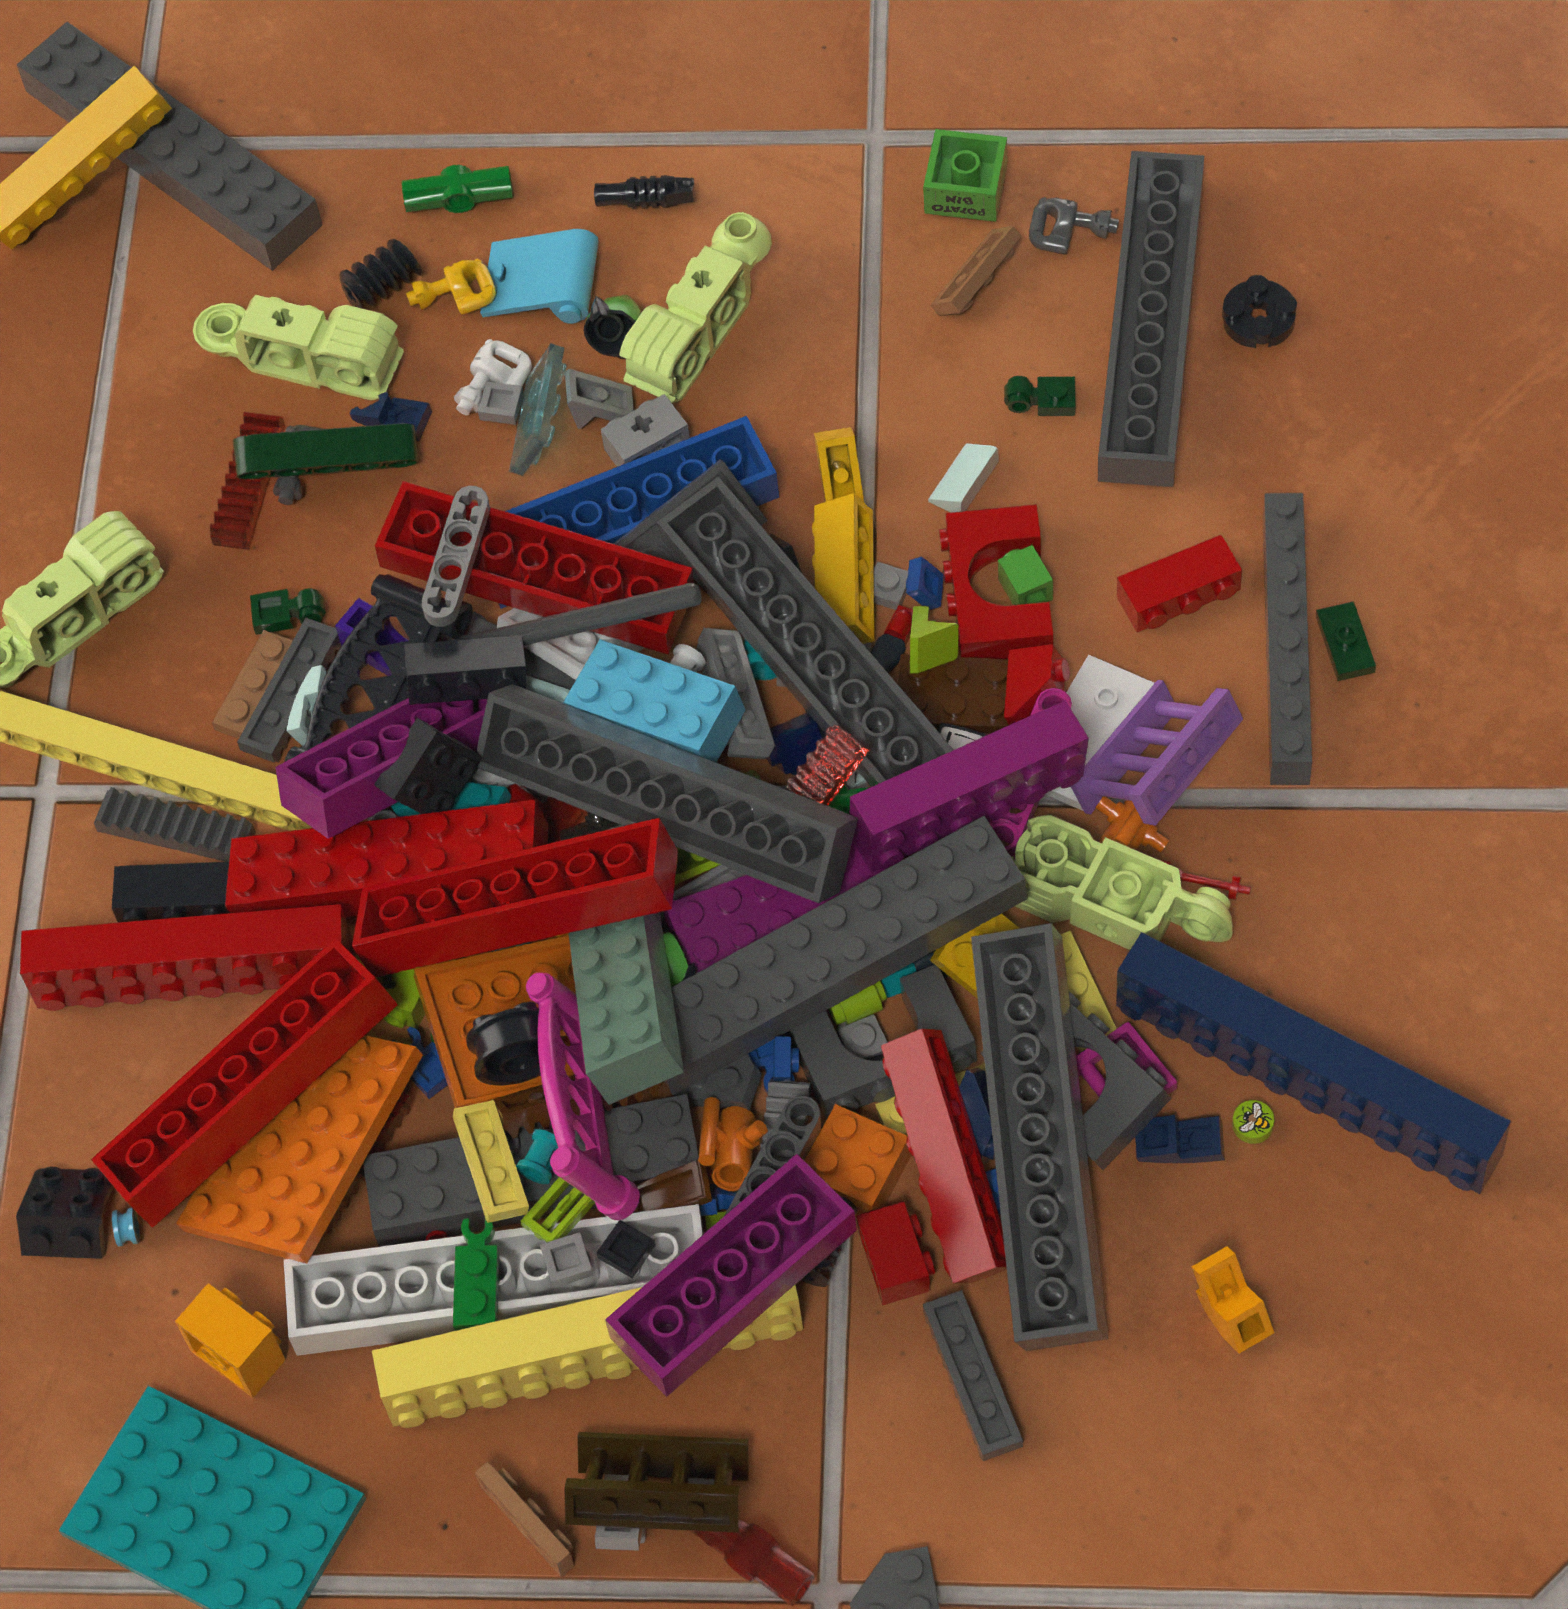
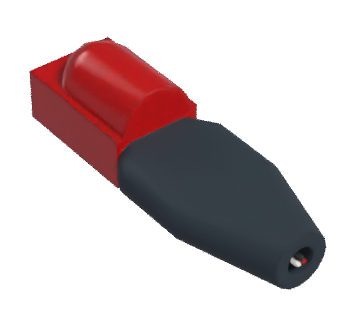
(894, 641)

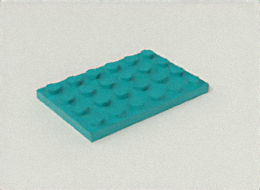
(211, 1511)

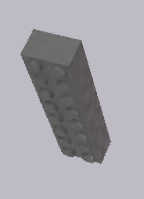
(434, 1190)

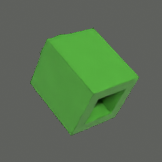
(1025, 577)

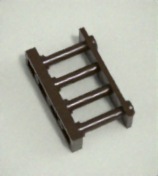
(657, 1504)

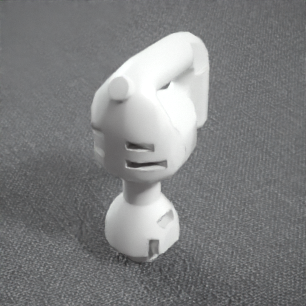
(487, 368)

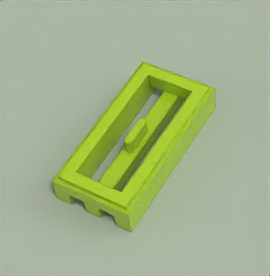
(541, 1231)

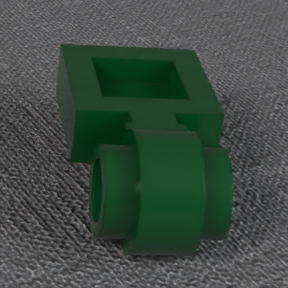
(1053, 395)
(275, 609)

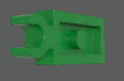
(475, 1278)

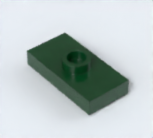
(1345, 641)

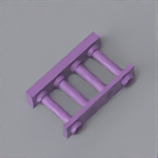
(1175, 768)

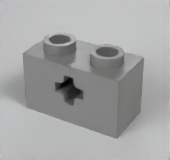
(644, 431)

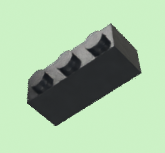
(463, 668)
(169, 891)

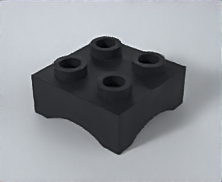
(429, 770)

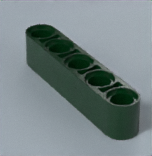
(325, 451)

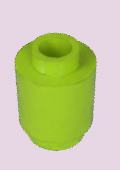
(859, 1005)

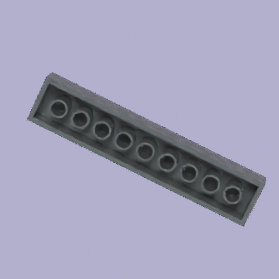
(180, 153)
(1151, 319)
(798, 632)
(639, 779)
(842, 948)
(1039, 1138)

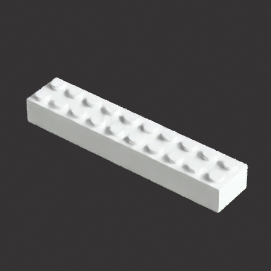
(409, 1287)

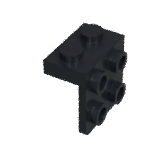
(64, 1213)

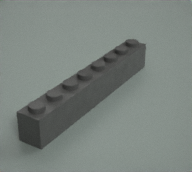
(1287, 639)

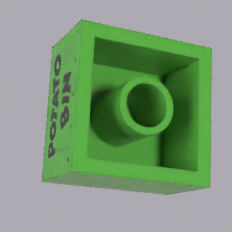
(965, 175)

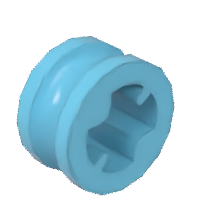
(125, 1227)

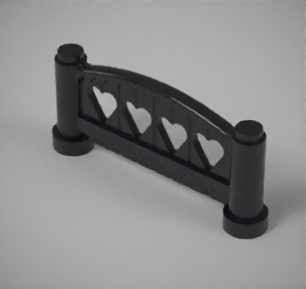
(394, 599)

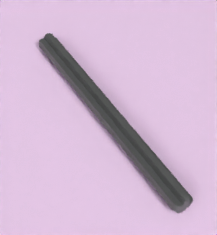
(599, 615)

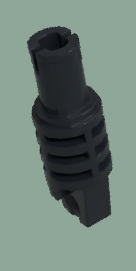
(646, 192)

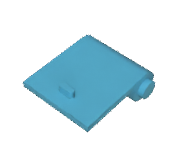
(544, 273)

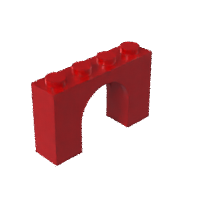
(972, 543)

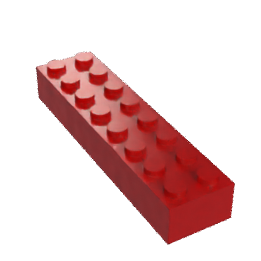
(532, 564)
(312, 870)
(516, 898)
(175, 956)
(244, 1082)

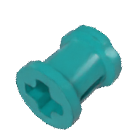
(537, 1160)

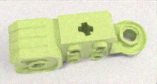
(295, 343)
(671, 345)
(100, 574)
(1111, 887)

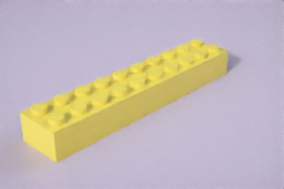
(527, 1358)

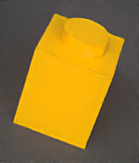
(838, 463)

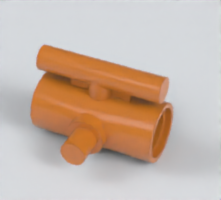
(1127, 826)
(728, 1143)

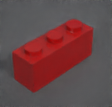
(1179, 584)

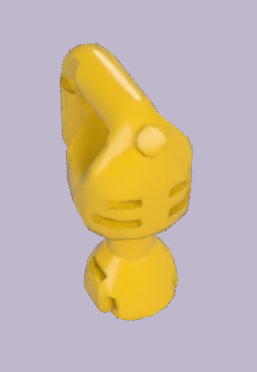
(457, 281)

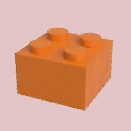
(859, 1158)

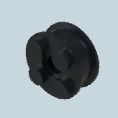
(506, 1045)

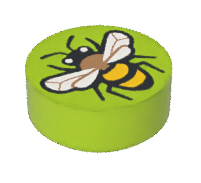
(1253, 1121)

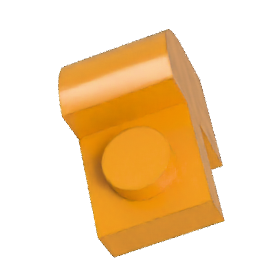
(1230, 1302)

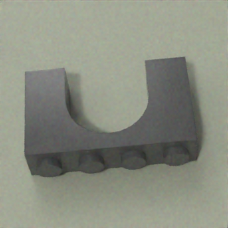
(856, 1082)
(1129, 1093)

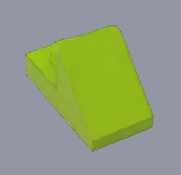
(931, 641)

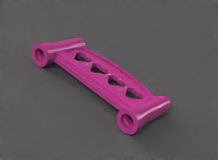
(589, 1169)

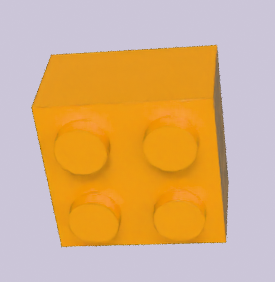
(231, 1338)

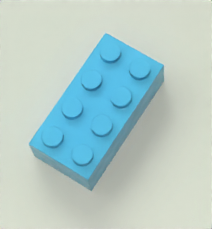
(658, 699)

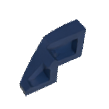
(394, 412)

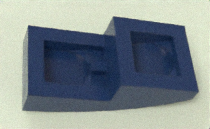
(1181, 1141)

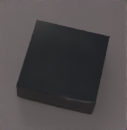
(626, 1249)

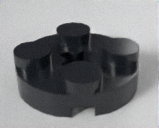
(1264, 295)

